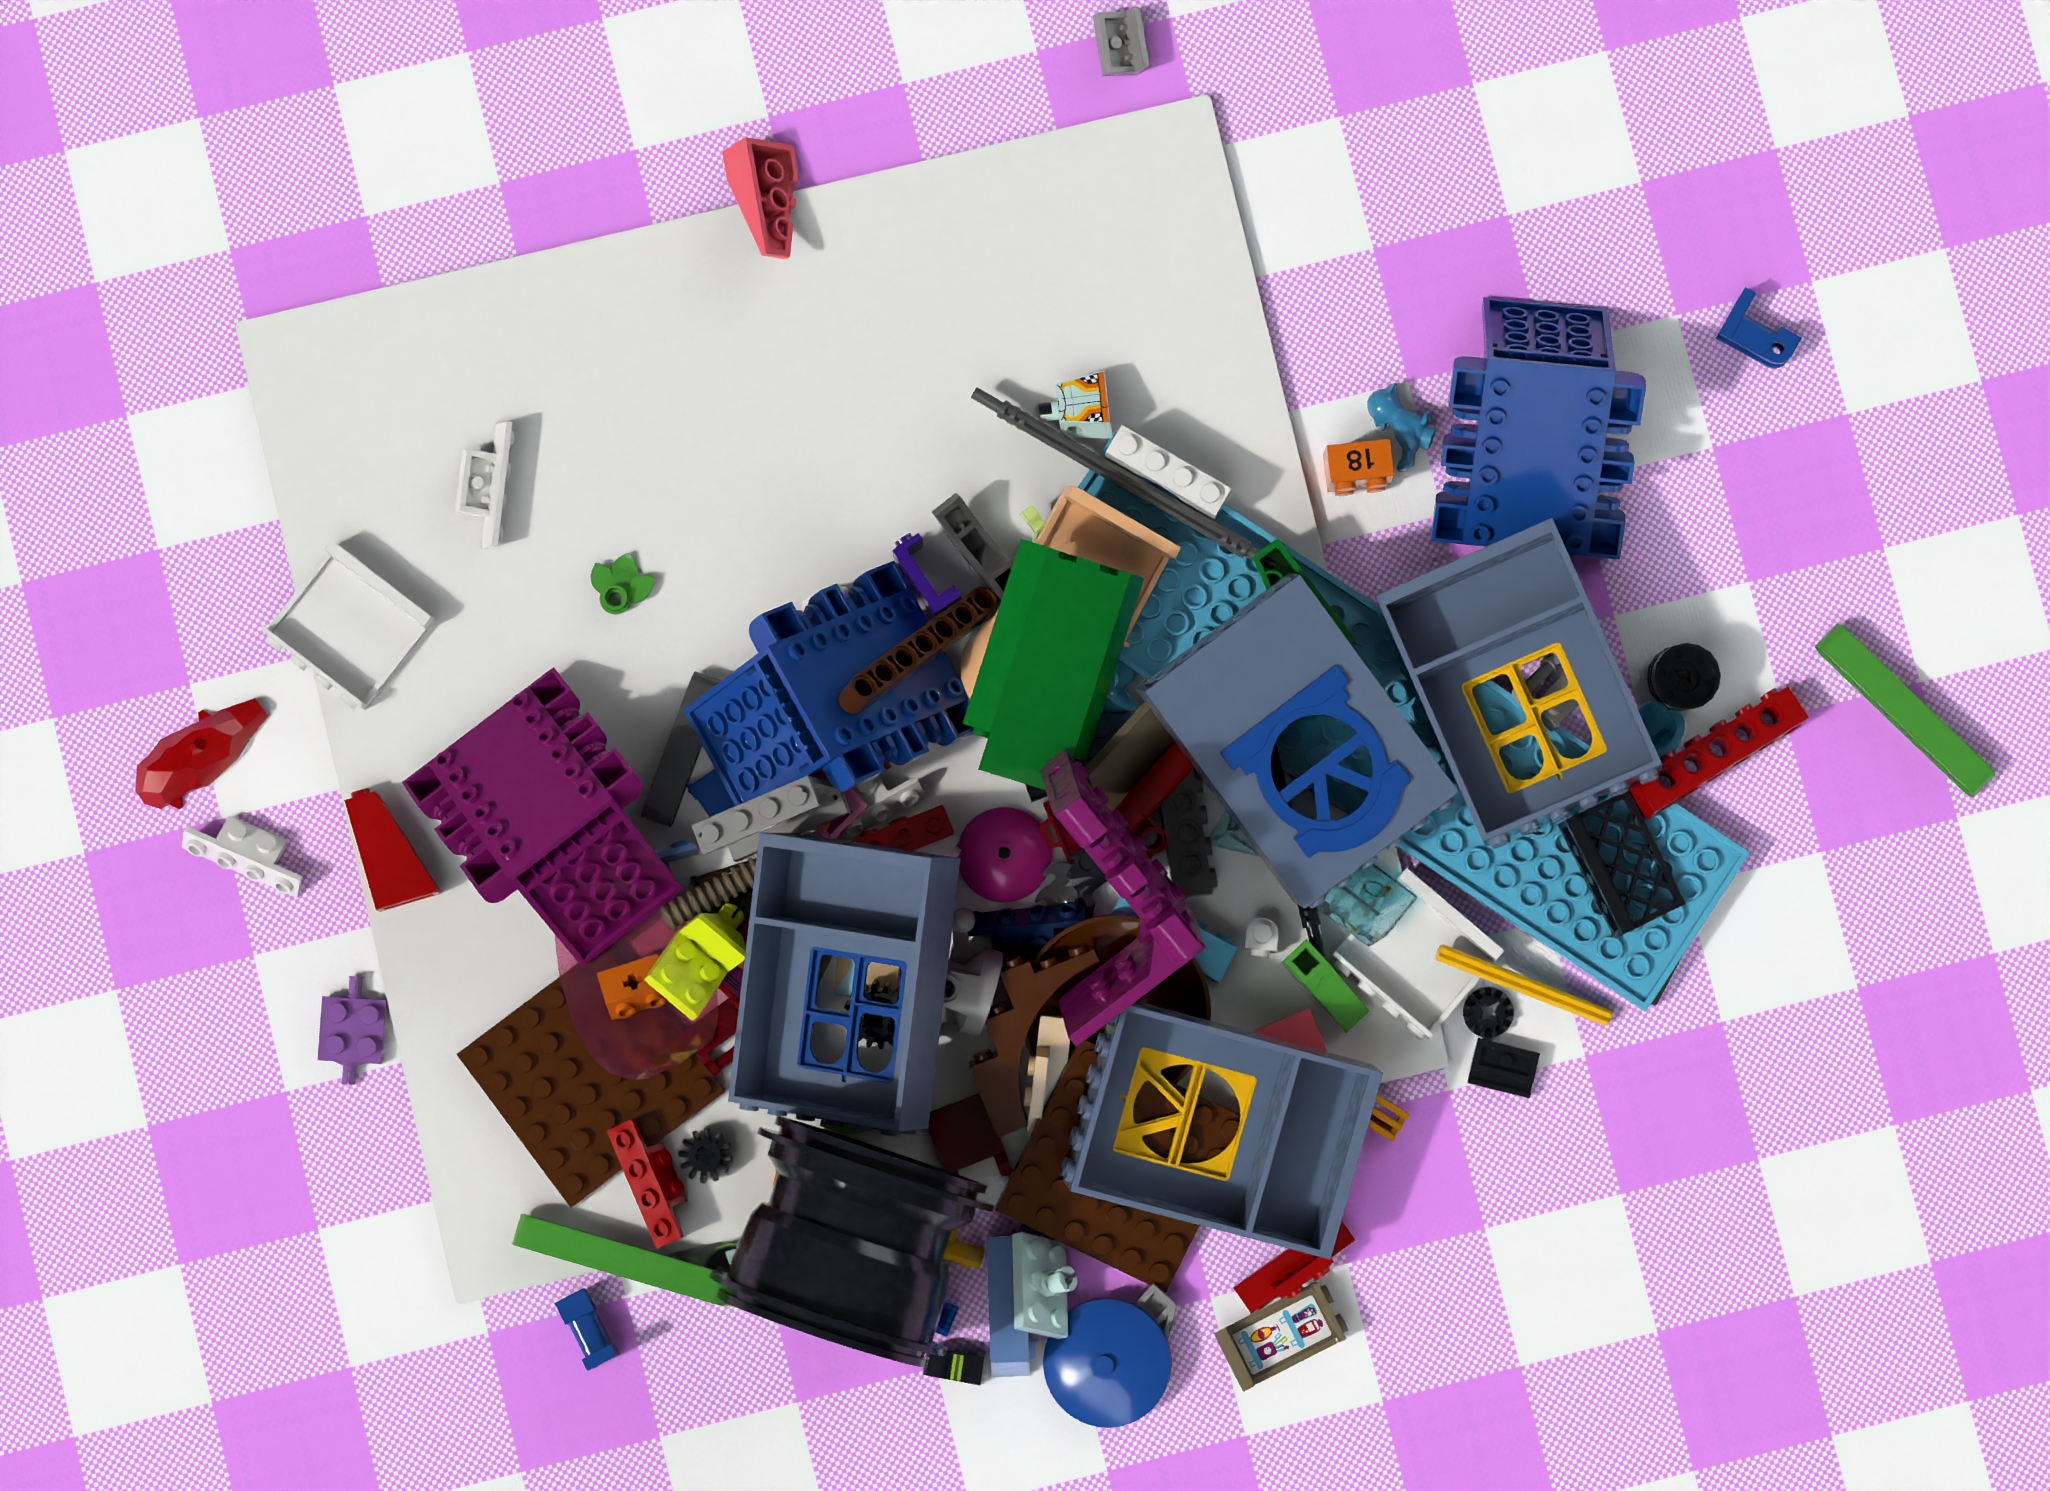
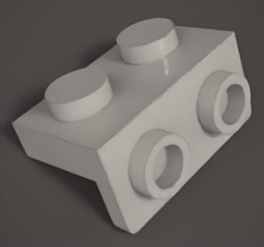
(1121, 42)

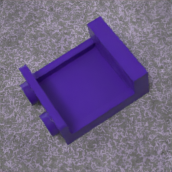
(902, 554)

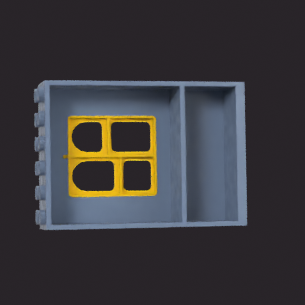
(1489, 620)

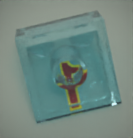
(1368, 904)

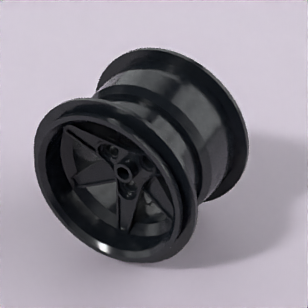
(851, 1243)

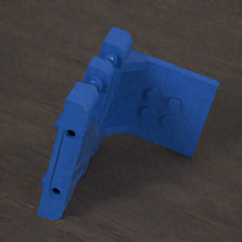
(1540, 430)
(782, 706)

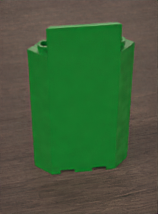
(1049, 660)

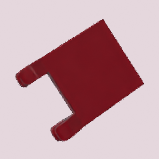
(966, 1136)

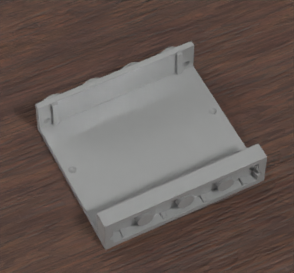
(788, 809)

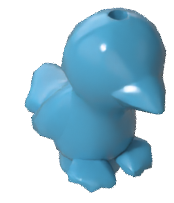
(1409, 428)

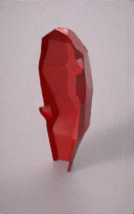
(197, 754)

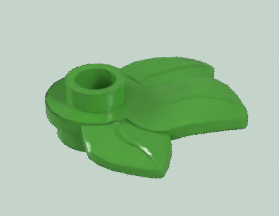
(622, 580)

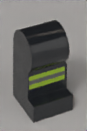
(956, 1367)

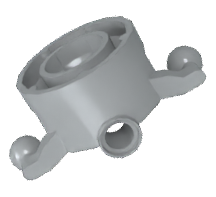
(971, 978)

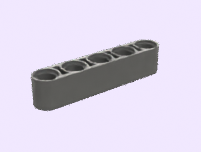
(677, 759)

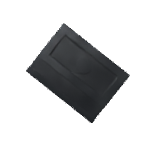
(1503, 1068)

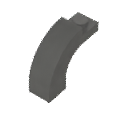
(974, 543)

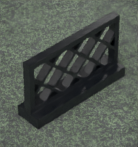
(1597, 876)

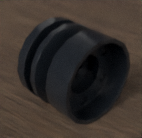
(1701, 677)

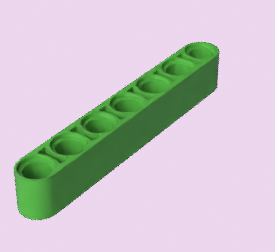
(1905, 710)
(616, 1258)

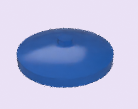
(1109, 1364)

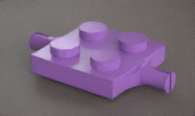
(351, 1030)

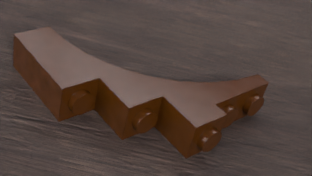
(1028, 988)

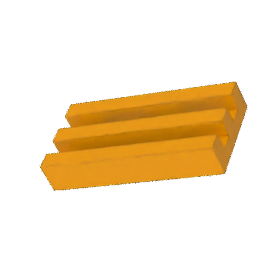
(1396, 1125)

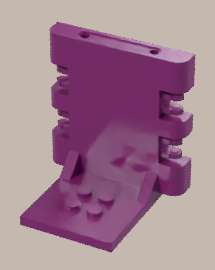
(543, 814)
(1167, 925)

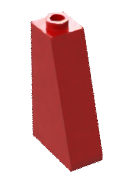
(389, 860)

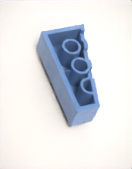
(1008, 1346)

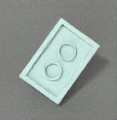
(1041, 1285)

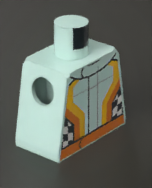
(1081, 407)

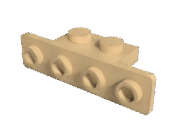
(1046, 1066)

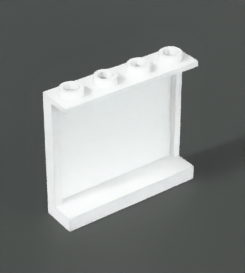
(348, 627)
(1404, 966)

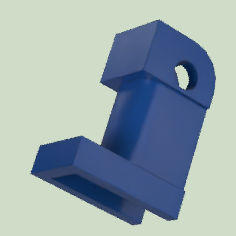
(1755, 338)
(581, 1316)

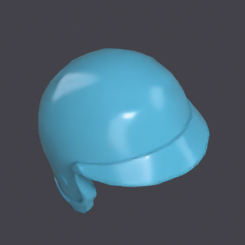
(1118, 697)
(1663, 725)

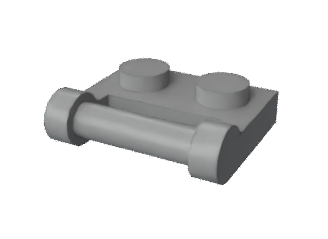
(1555, 715)

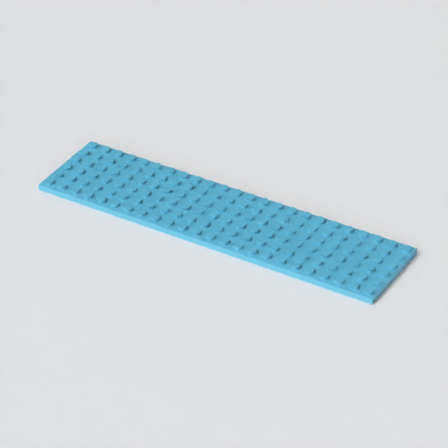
(1525, 881)

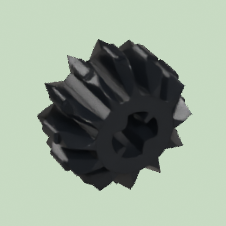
(709, 1146)

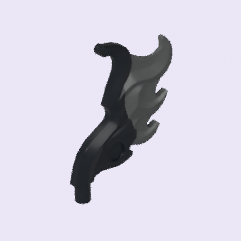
(1073, 882)

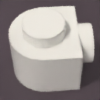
(1261, 937)

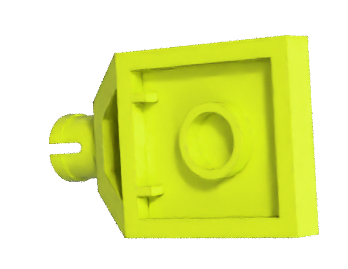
(699, 960)

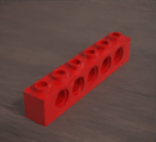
(1786, 717)

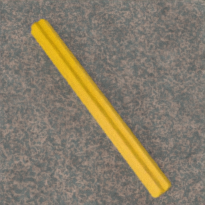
(1523, 985)

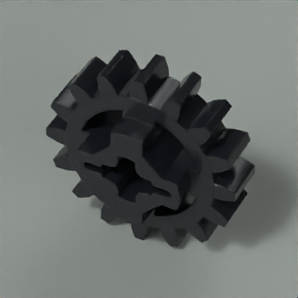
(874, 1027)

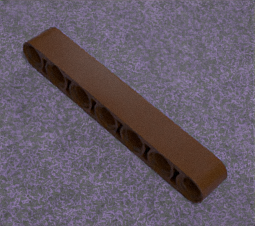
(917, 650)

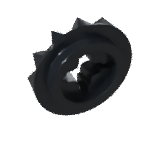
(1472, 1012)

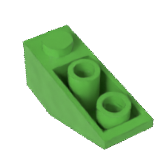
(1325, 985)

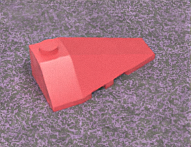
(763, 185)

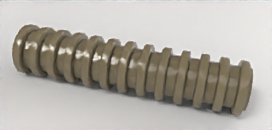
(710, 895)

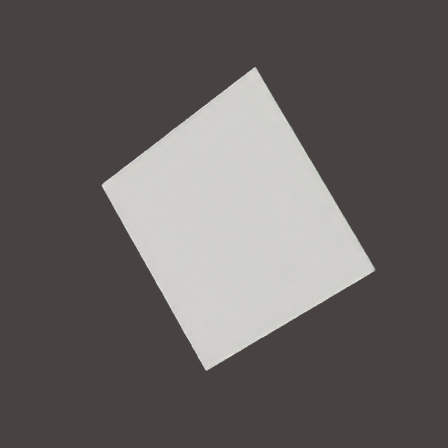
(747, 448)

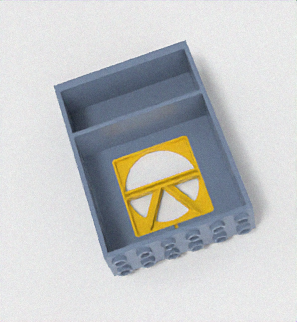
(1294, 1141)

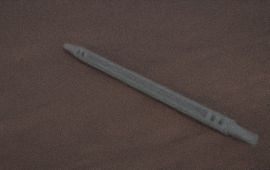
(1120, 477)

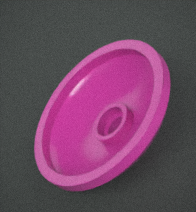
(997, 877)

